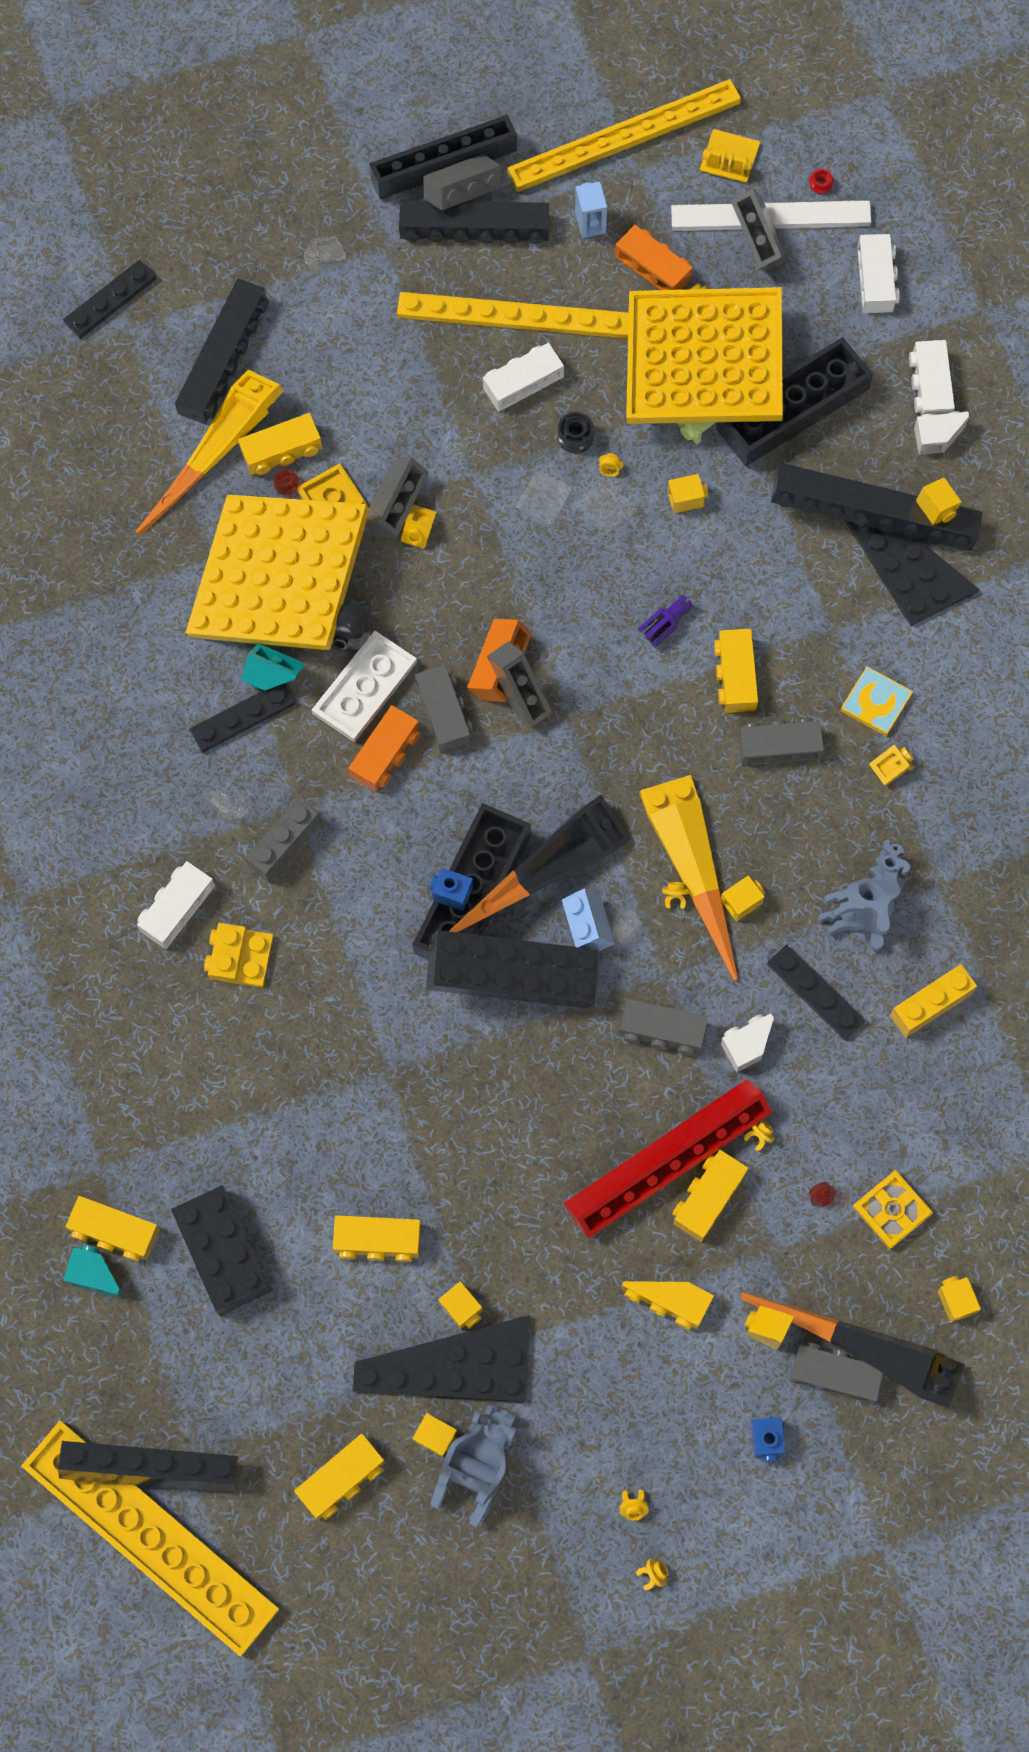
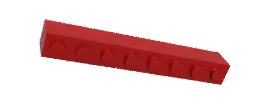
(667, 1158)

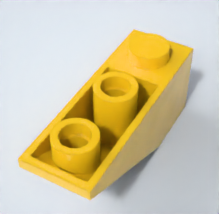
(676, 1299)

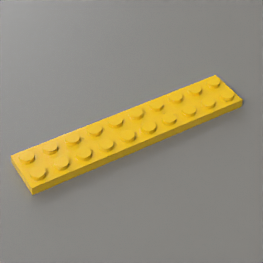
(158, 1547)

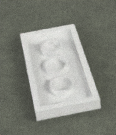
(364, 686)

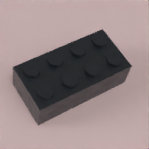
(220, 1250)

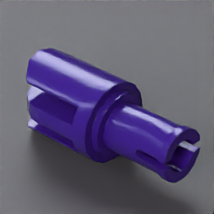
(667, 618)

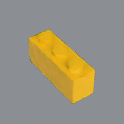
(280, 444)
(736, 671)
(933, 1001)
(709, 1195)
(112, 1229)
(376, 1238)
(340, 1478)

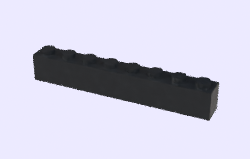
(871, 506)

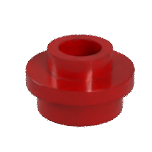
(821, 174)

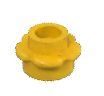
(612, 462)

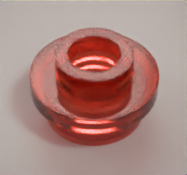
(286, 476)
(822, 1194)

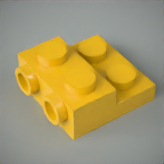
(239, 955)

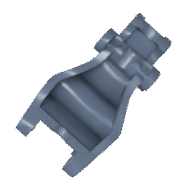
(869, 902)
(478, 1459)

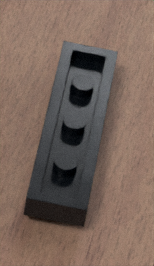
(109, 299)
(241, 717)
(815, 992)

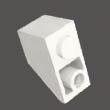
(938, 432)
(747, 1044)

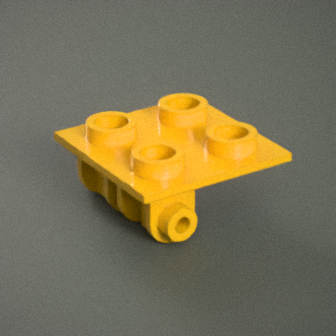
(729, 156)

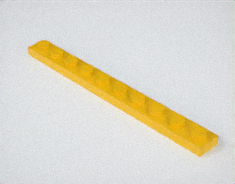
(623, 135)
(513, 315)

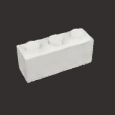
(877, 273)
(523, 376)
(931, 378)
(175, 904)

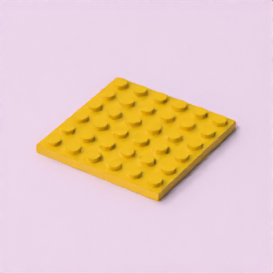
(704, 356)
(278, 571)

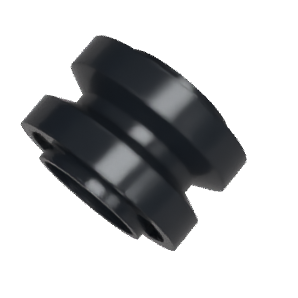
(575, 422)

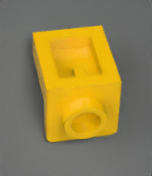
(418, 526)
(892, 764)

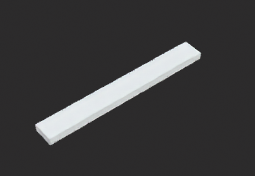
(782, 215)

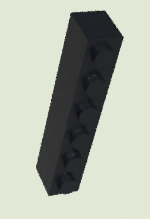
(407, 168)
(475, 221)
(222, 351)
(147, 1467)

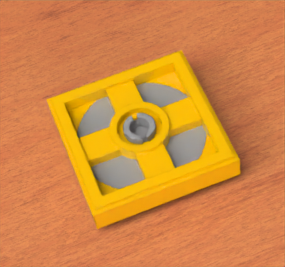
(892, 1209)

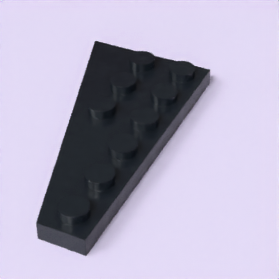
(912, 572)
(468, 1365)

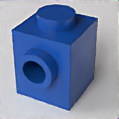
(451, 889)
(768, 1438)

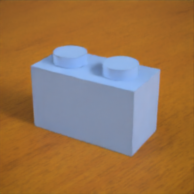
(590, 209)
(588, 920)

